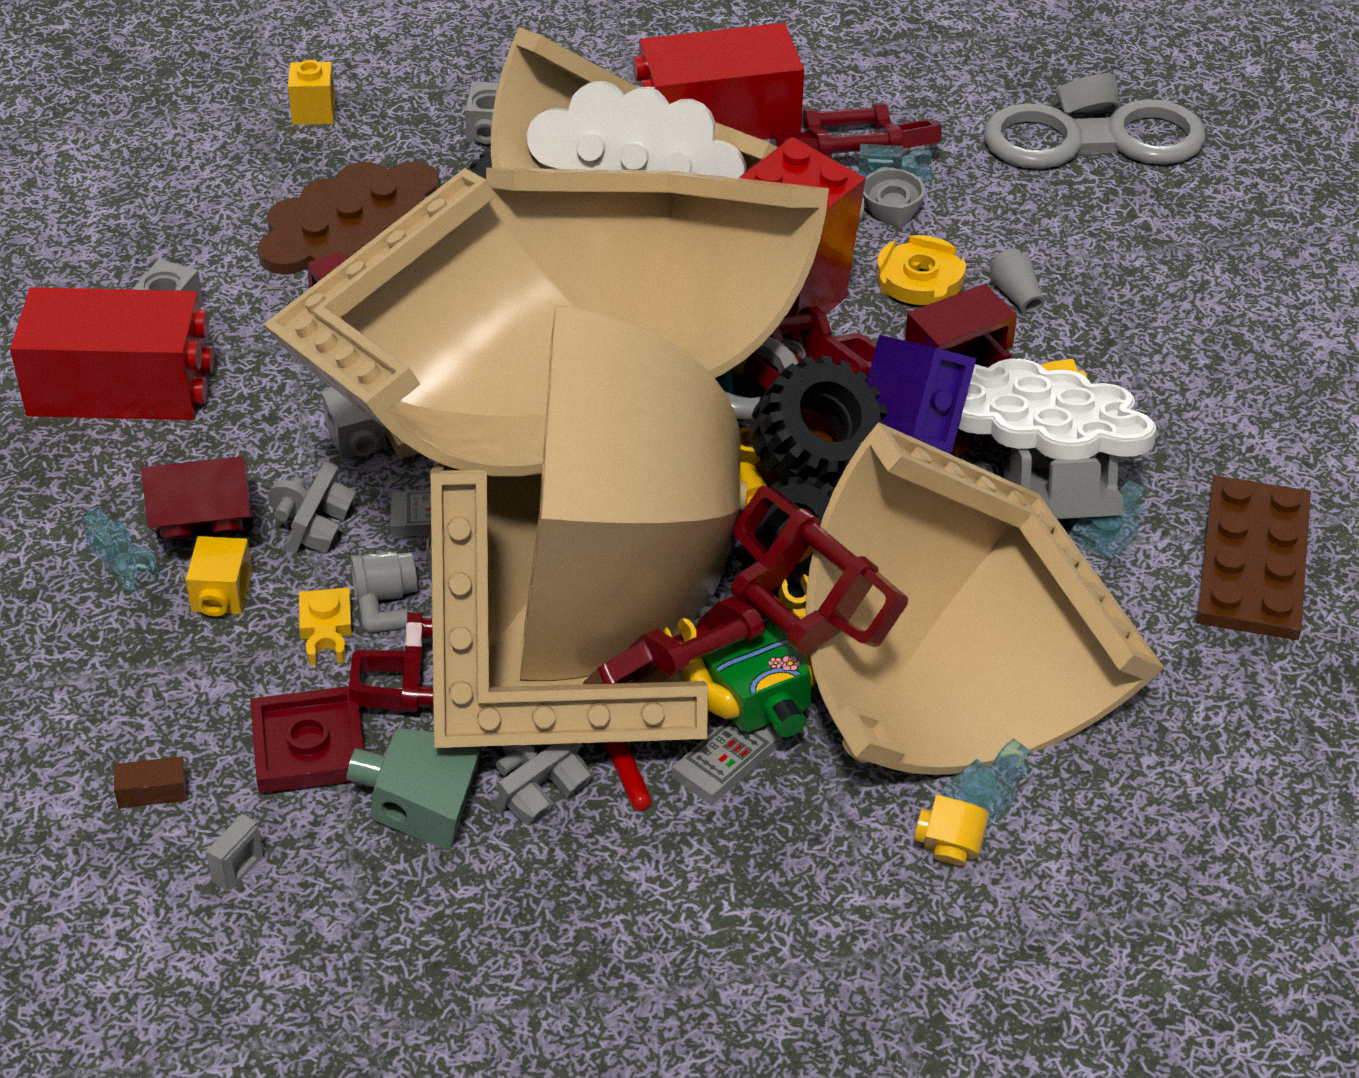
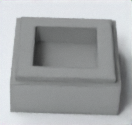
(235, 852)

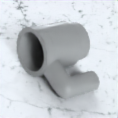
(379, 579)

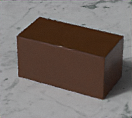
(150, 782)

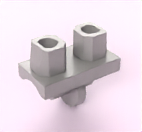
(294, 501)
(522, 789)

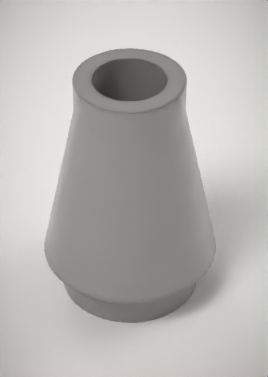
(1016, 278)

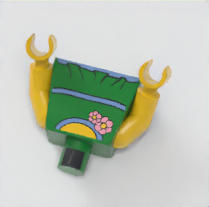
(757, 679)

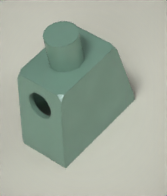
(418, 785)

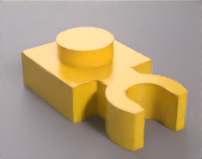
(324, 620)

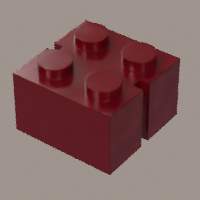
(968, 324)
(197, 496)

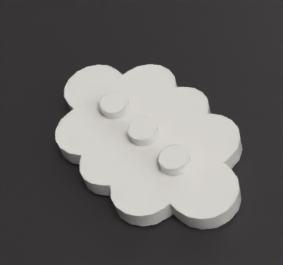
(631, 133)
(1054, 412)

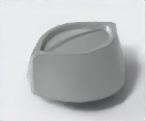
(1089, 95)
(893, 195)

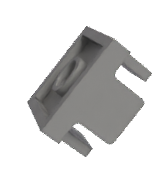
(1069, 486)

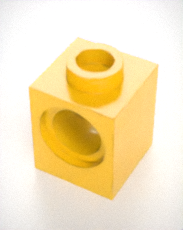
(311, 92)
(219, 575)

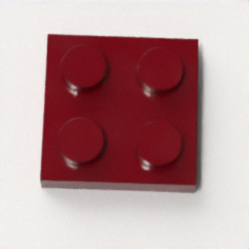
(304, 738)

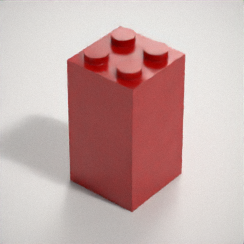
(740, 74)
(830, 272)
(112, 353)

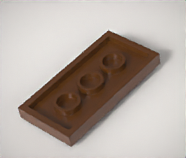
(1254, 558)

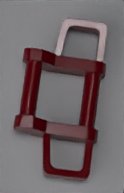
(886, 133)
(818, 342)
(777, 563)
(718, 628)
(407, 661)

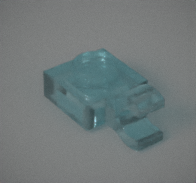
(876, 156)
(1112, 533)
(113, 547)
(991, 786)

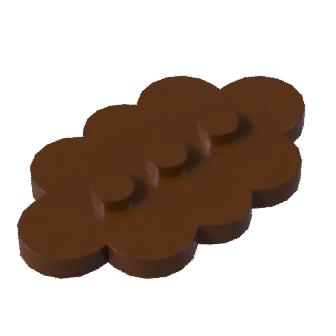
(342, 213)

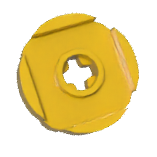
(900, 273)

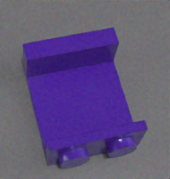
(921, 389)

